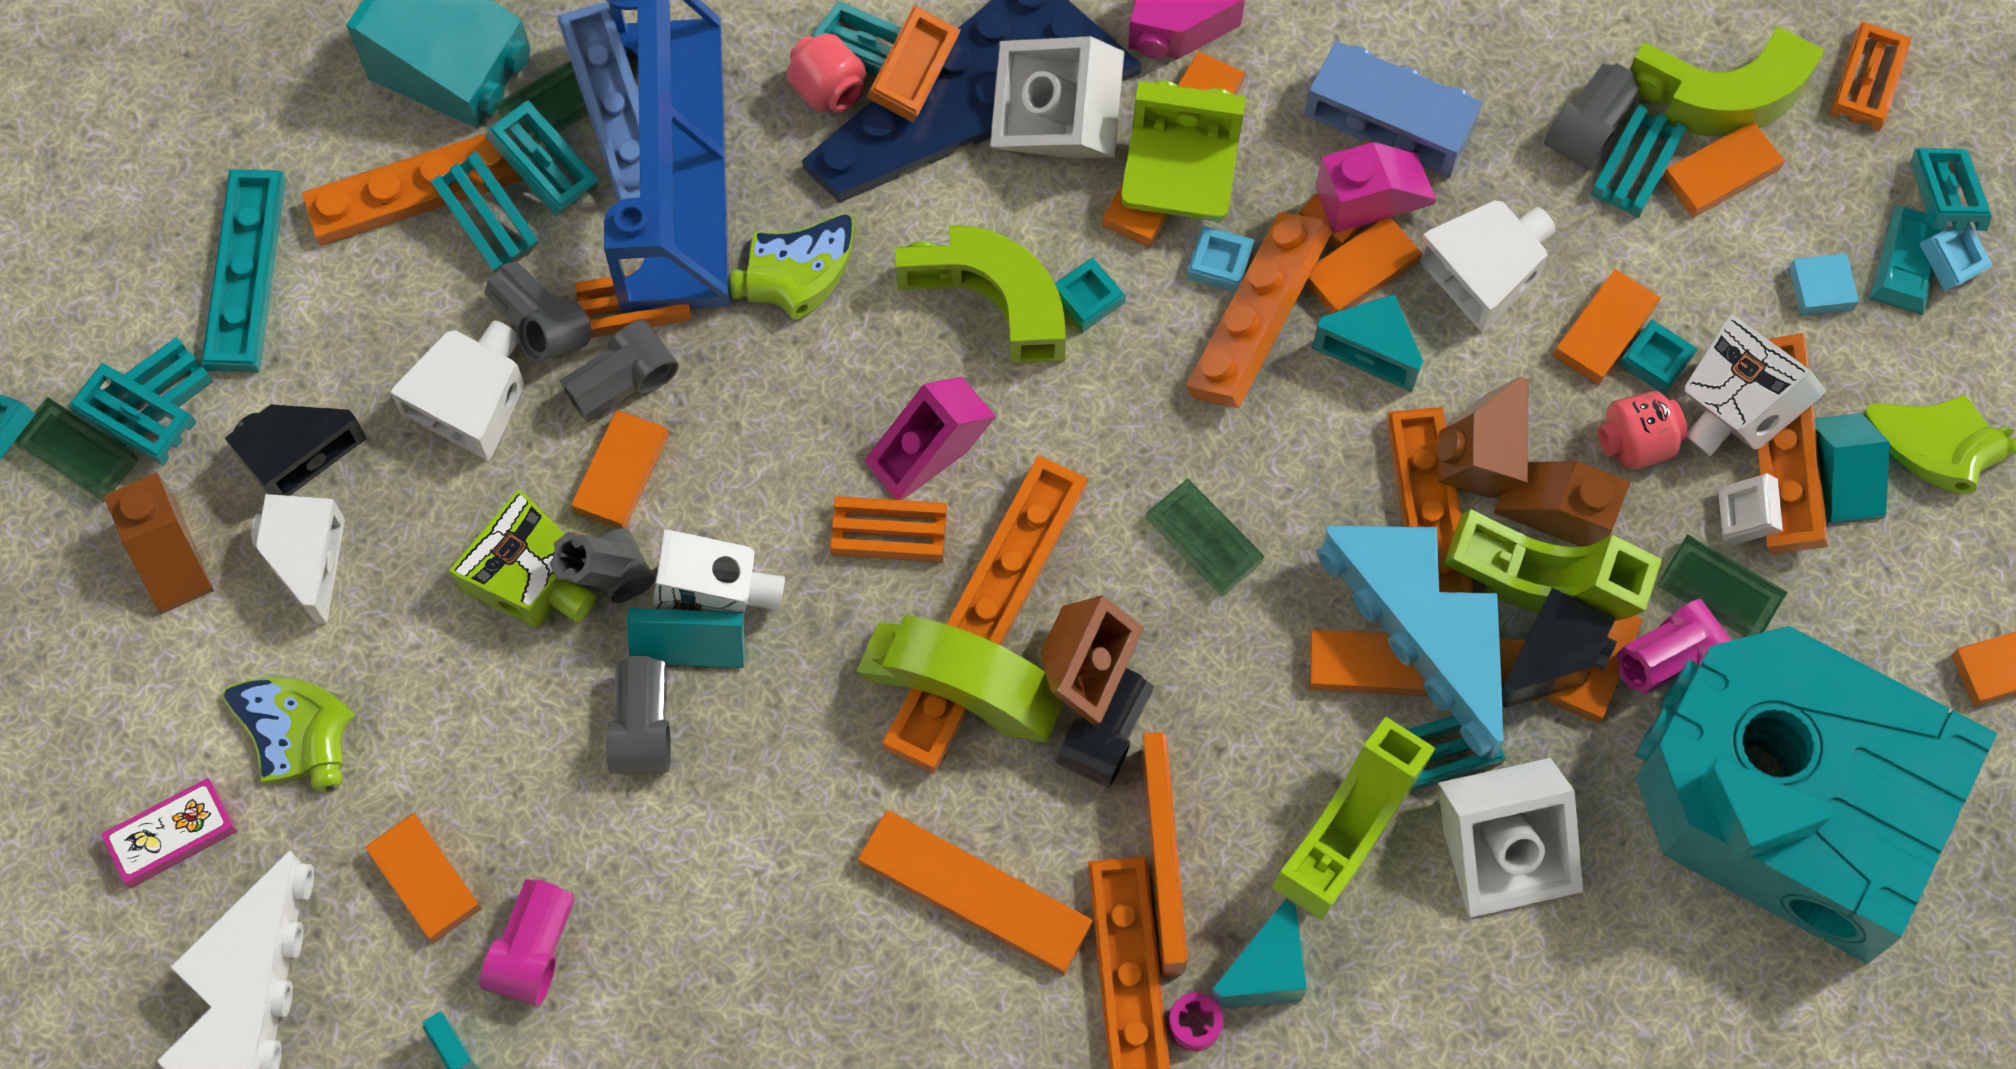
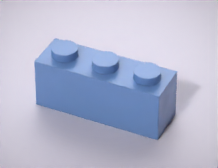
(1392, 107)

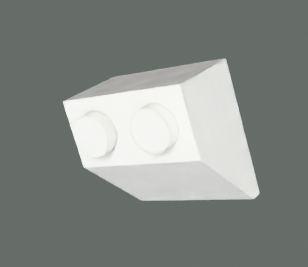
(1057, 97)
(1512, 836)

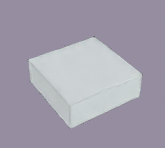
(1750, 509)

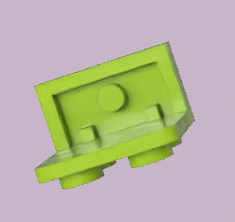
(1182, 150)

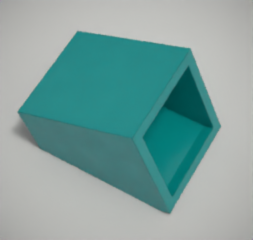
(441, 52)

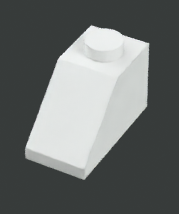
(302, 547)

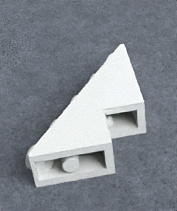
(243, 975)

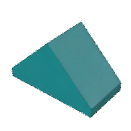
(1372, 340)
(1852, 468)
(1758, 811)
(1269, 966)

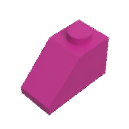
(1180, 26)
(1371, 185)
(929, 435)

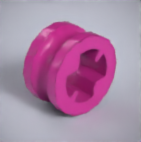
(1207, 1008)

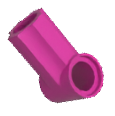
(1664, 651)
(524, 958)

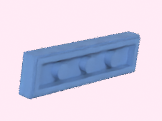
(606, 91)

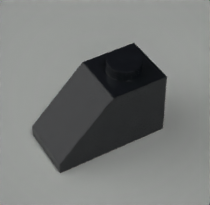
(293, 444)
(1559, 649)

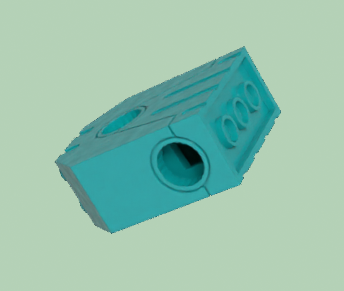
(1841, 735)

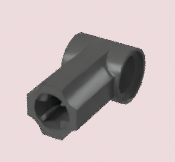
(1588, 125)
(542, 323)
(631, 364)
(603, 562)
(640, 733)

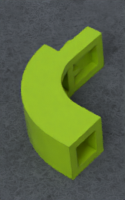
(1728, 100)
(1001, 272)
(1523, 570)
(965, 670)
(1354, 819)

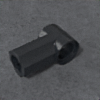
(1101, 748)

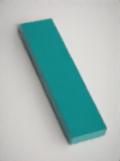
(244, 271)

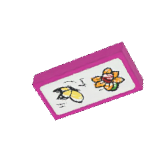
(168, 833)

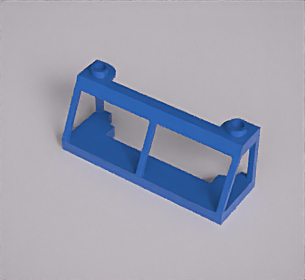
(682, 149)

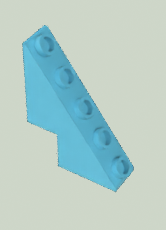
(1442, 634)

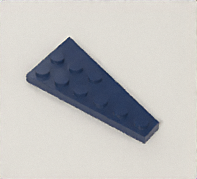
(959, 106)

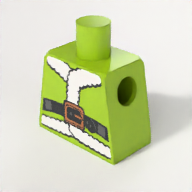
(513, 570)

